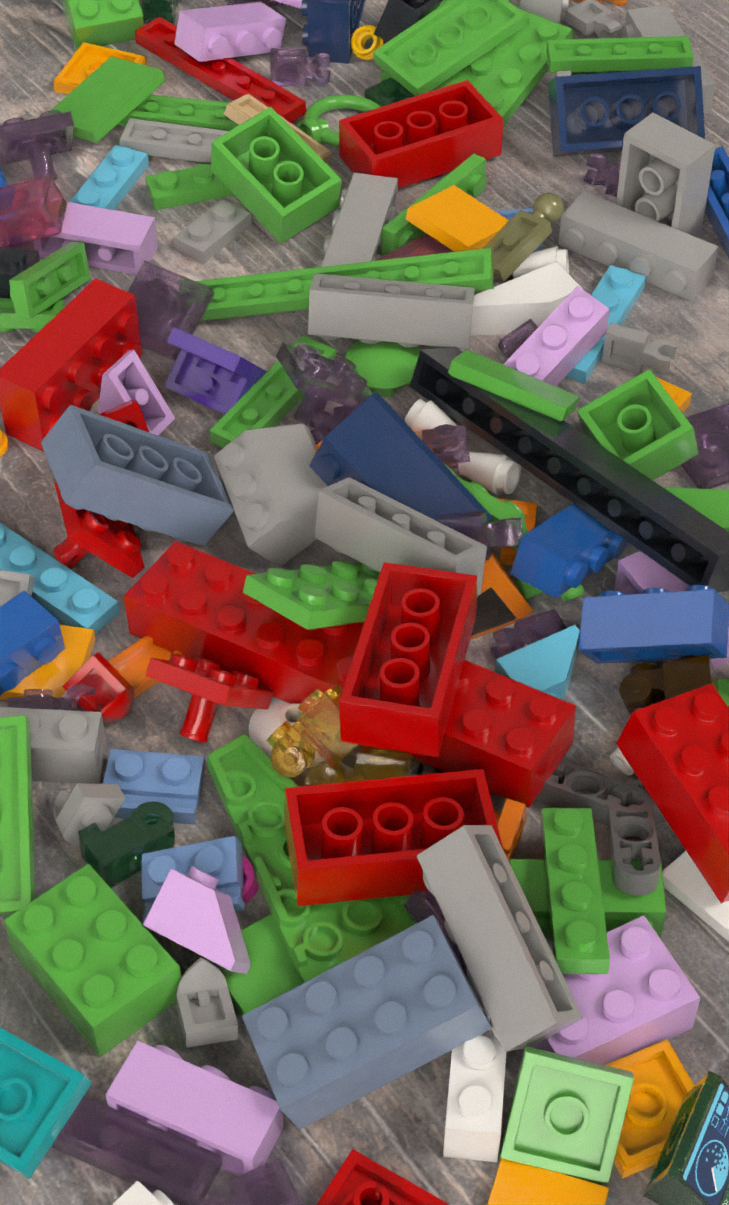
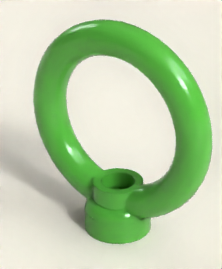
(318, 127)

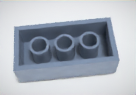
(136, 476)
(365, 1023)

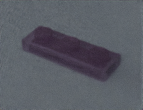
(138, 1152)

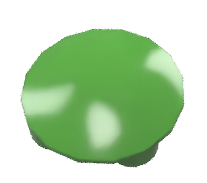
(384, 365)

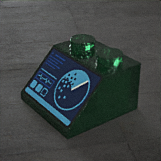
(696, 1151)

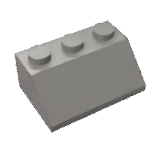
(273, 489)

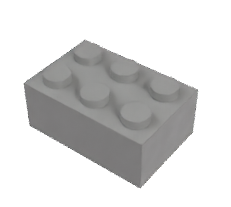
(665, 174)

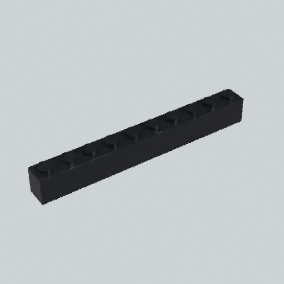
(584, 474)

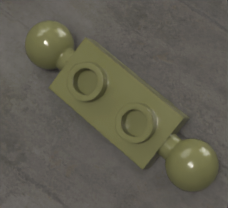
(523, 235)

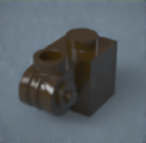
(652, 685)

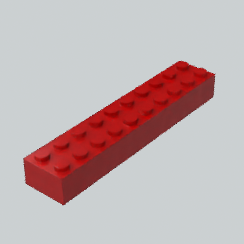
(200, 609)

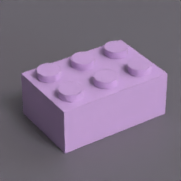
(633, 1005)

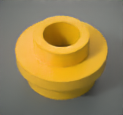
(359, 39)

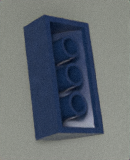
(390, 458)

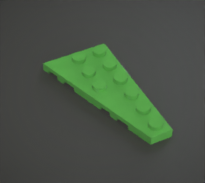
(313, 934)

